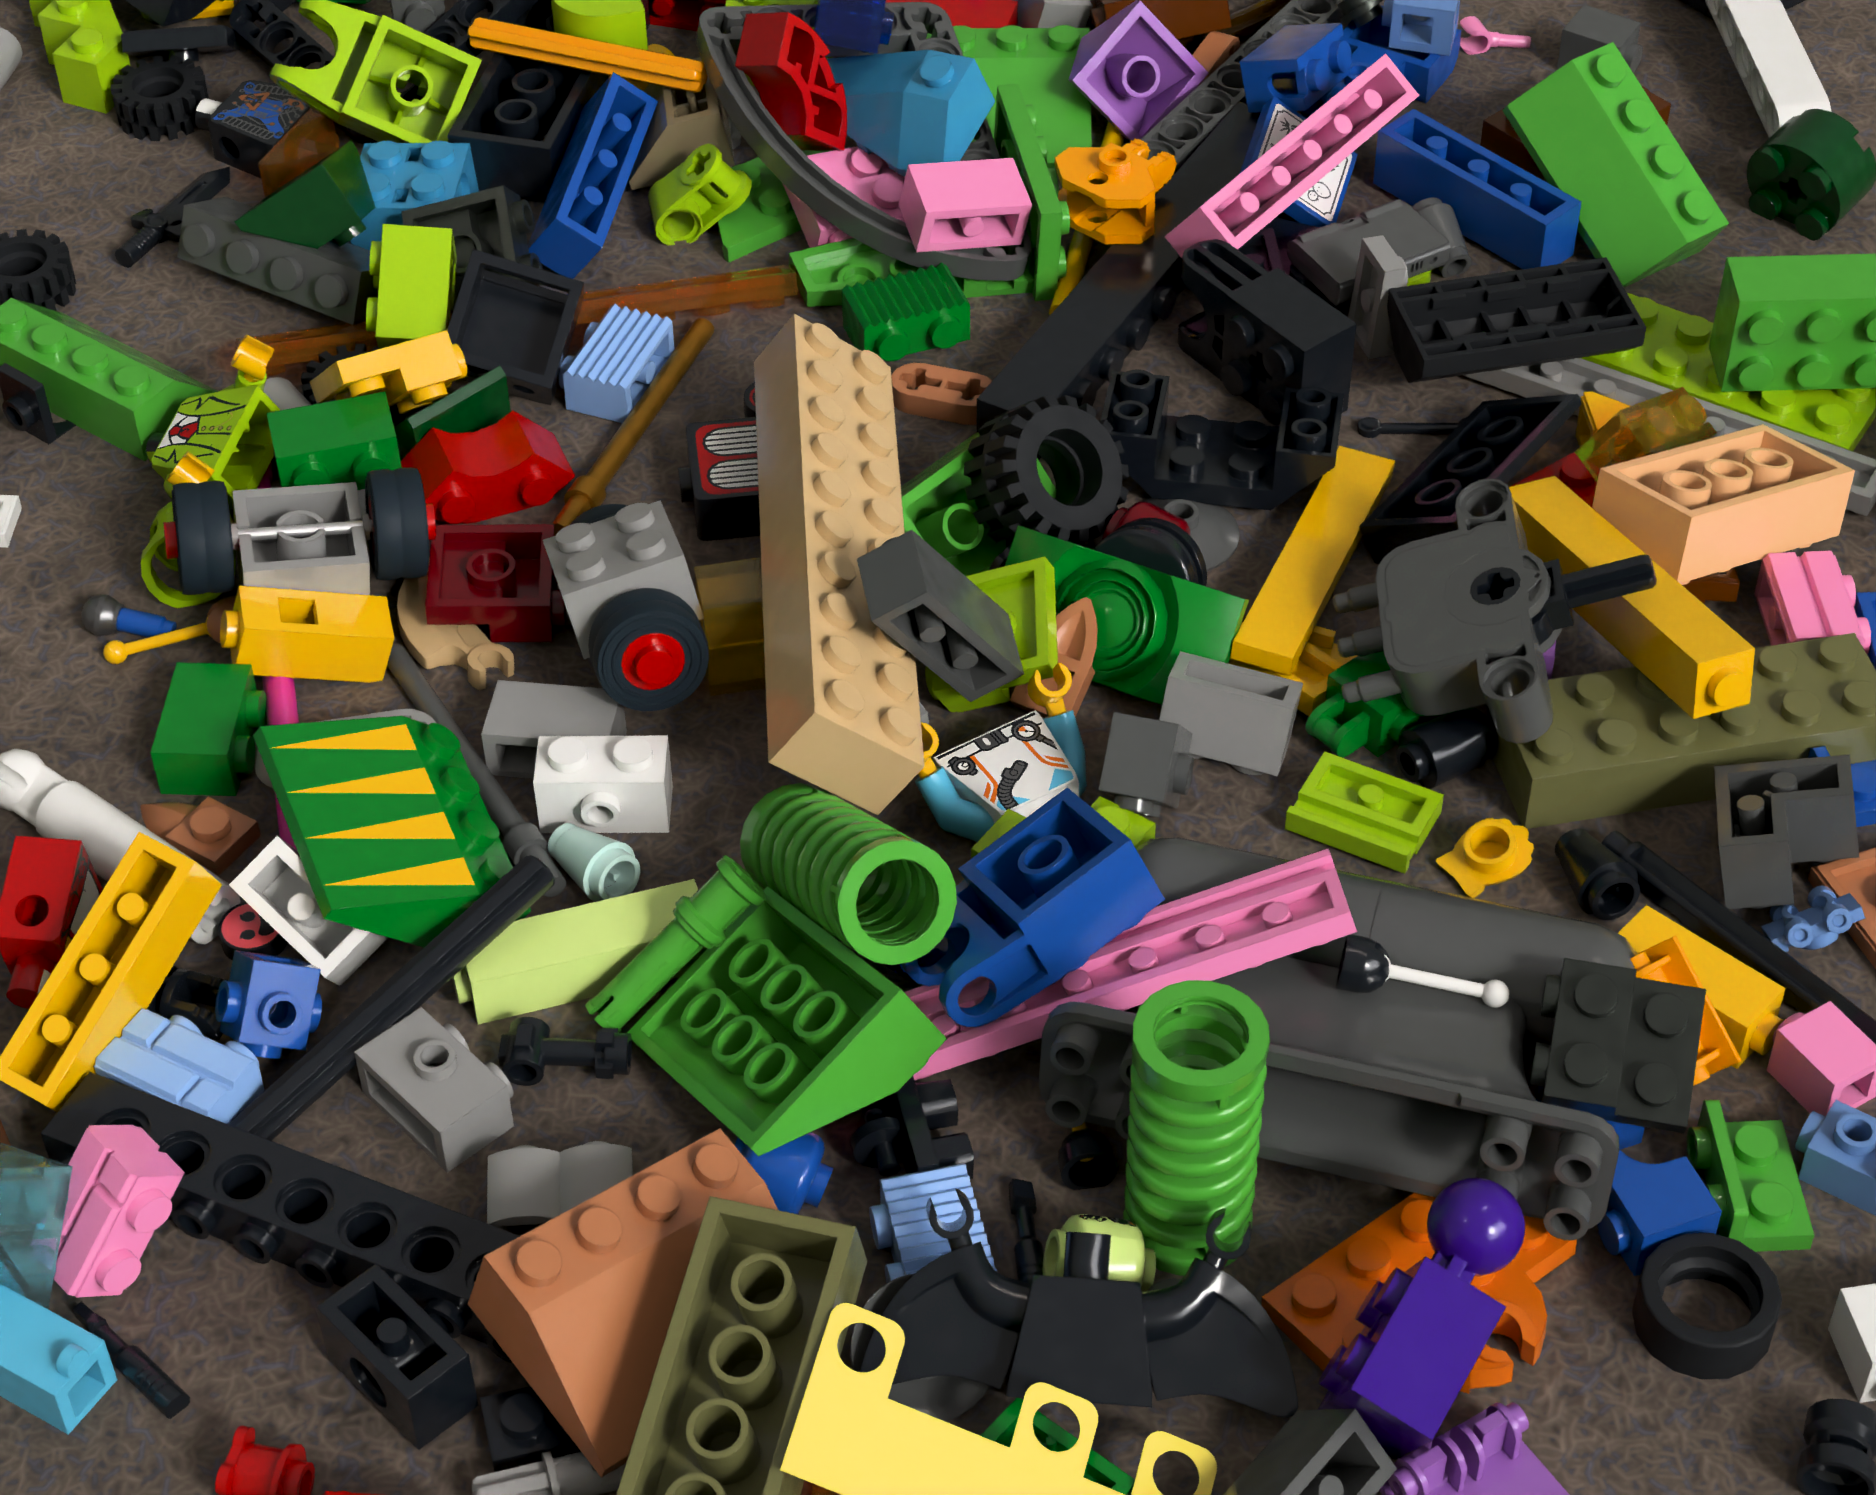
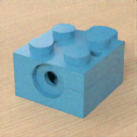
(411, 177)

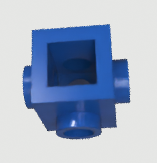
(269, 1003)

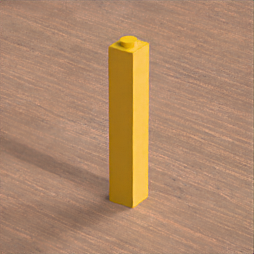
(1658, 629)

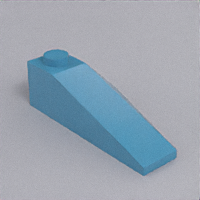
(913, 105)

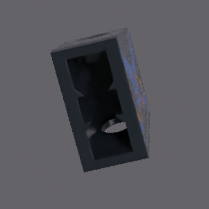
(249, 123)

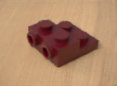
(495, 579)

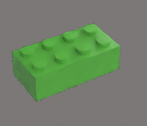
(1796, 323)

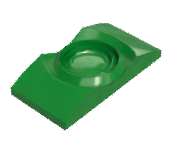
(1139, 612)

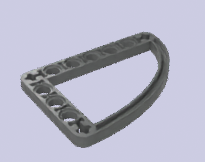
(718, 46)

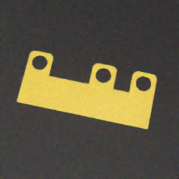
(869, 1445)

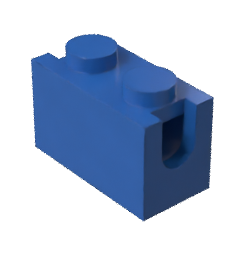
(1301, 60)

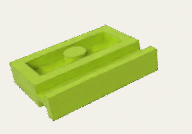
(1364, 812)

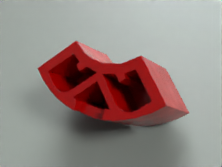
(794, 79)
(489, 469)

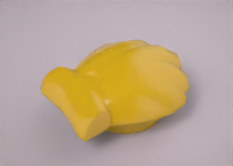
(1488, 855)

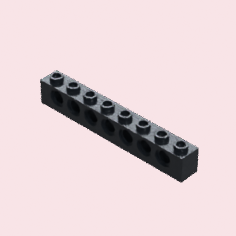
(295, 1205)

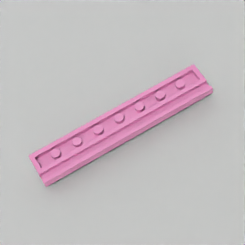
(1175, 942)

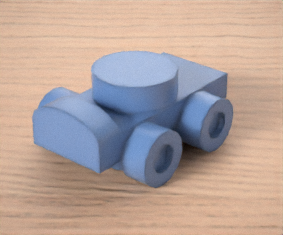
(1816, 925)

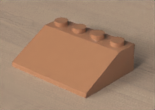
(597, 1286)

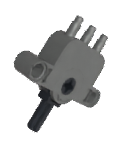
(1475, 615)

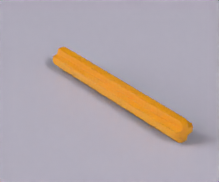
(588, 54)

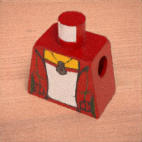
(41, 909)

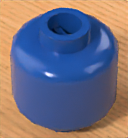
(792, 1171)

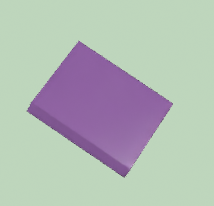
(1134, 70)

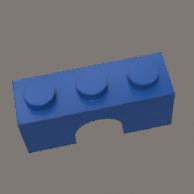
(1652, 1202)

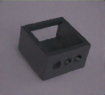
(515, 324)

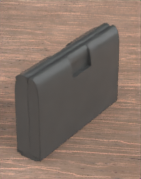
(1332, 252)

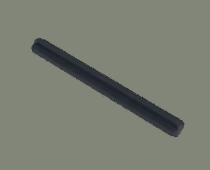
(396, 999)

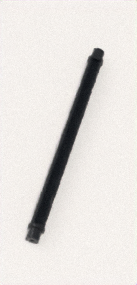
(1731, 933)

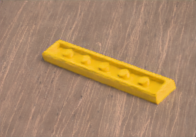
(1312, 562)

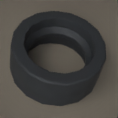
(1696, 1350)

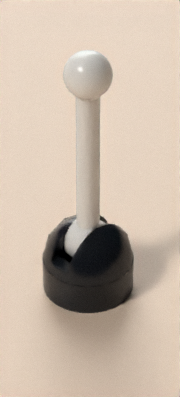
(1367, 966)

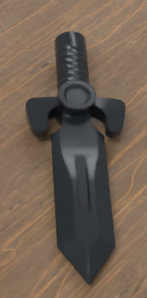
(166, 224)

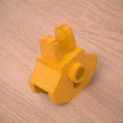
(1115, 187)

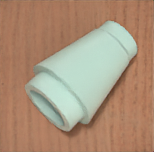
(595, 861)

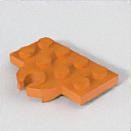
(1323, 1298)

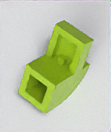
(602, 20)

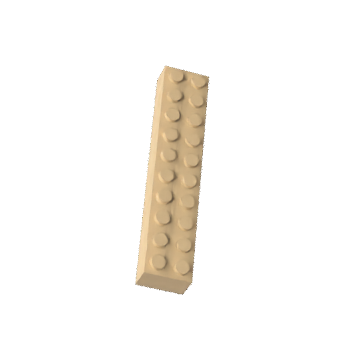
(829, 493)

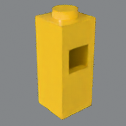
(309, 634)
(1741, 996)

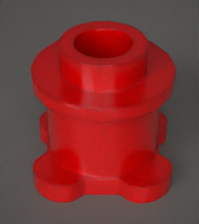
(264, 1468)

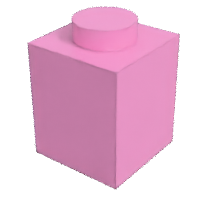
(1824, 1059)

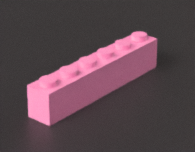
(1298, 159)

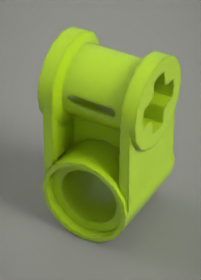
(695, 195)

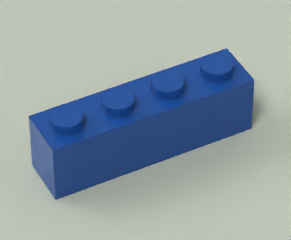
(592, 177)
(1490, 196)

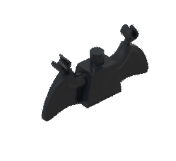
(1089, 1331)

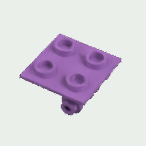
(1476, 1459)

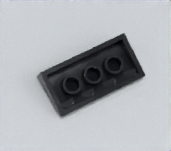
(1486, 445)

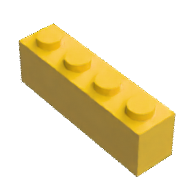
(108, 970)

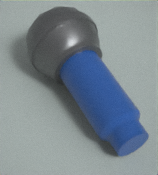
(106, 616)

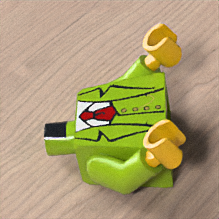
(221, 432)

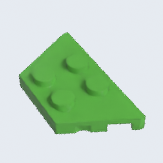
(762, 217)

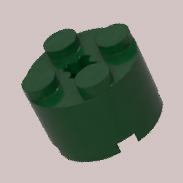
(1810, 172)

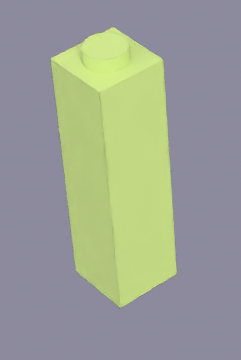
(565, 953)

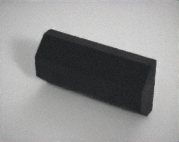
(1511, 320)

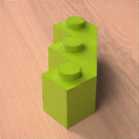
(84, 47)

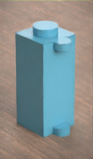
(50, 1362)

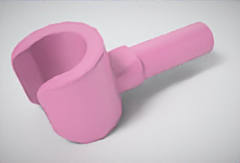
(1482, 39)

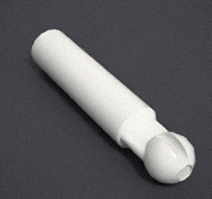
(75, 813)

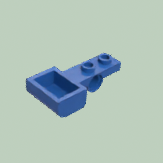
(1371, 41)

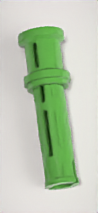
(696, 924)

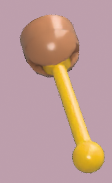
(117, 652)

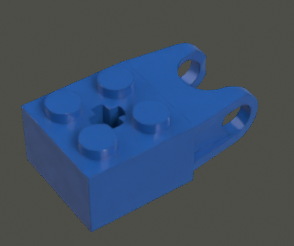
(1038, 907)

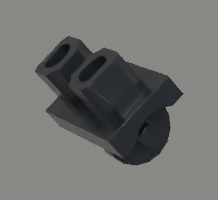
(907, 1134)

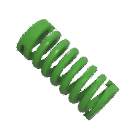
(849, 873)
(1194, 1118)

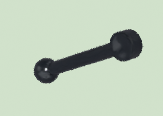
(1371, 427)

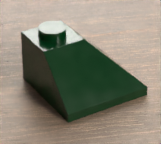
(316, 204)

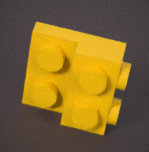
(408, 373)

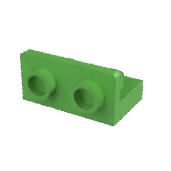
(1751, 1180)

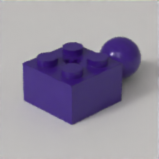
(1428, 1321)

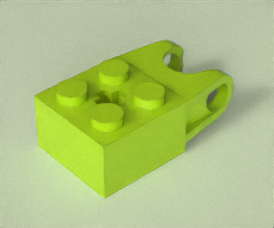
(368, 65)

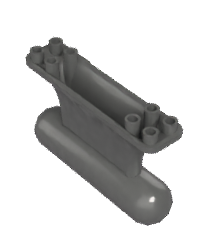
(1389, 1081)

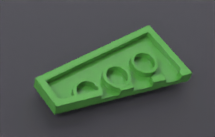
(829, 267)

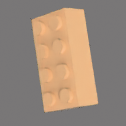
(1725, 501)

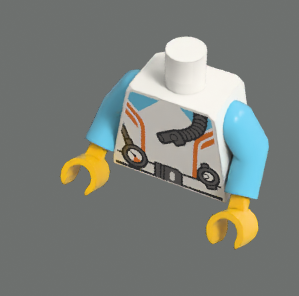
(1007, 767)

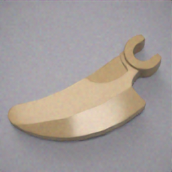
(447, 644)

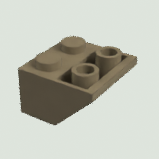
(677, 128)

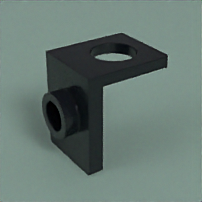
(28, 407)

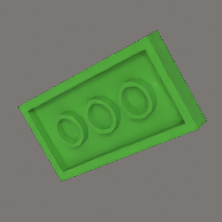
(1048, 217)

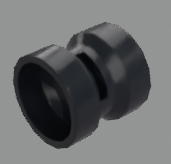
(1839, 1449)

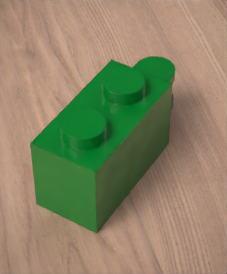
(1357, 724)

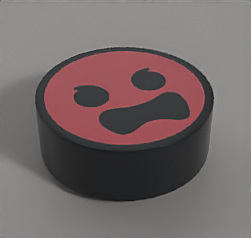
(247, 931)

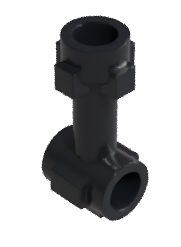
(530, 1048)

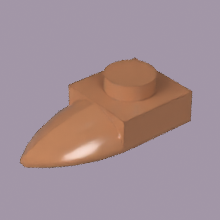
(1076, 650)
(206, 832)

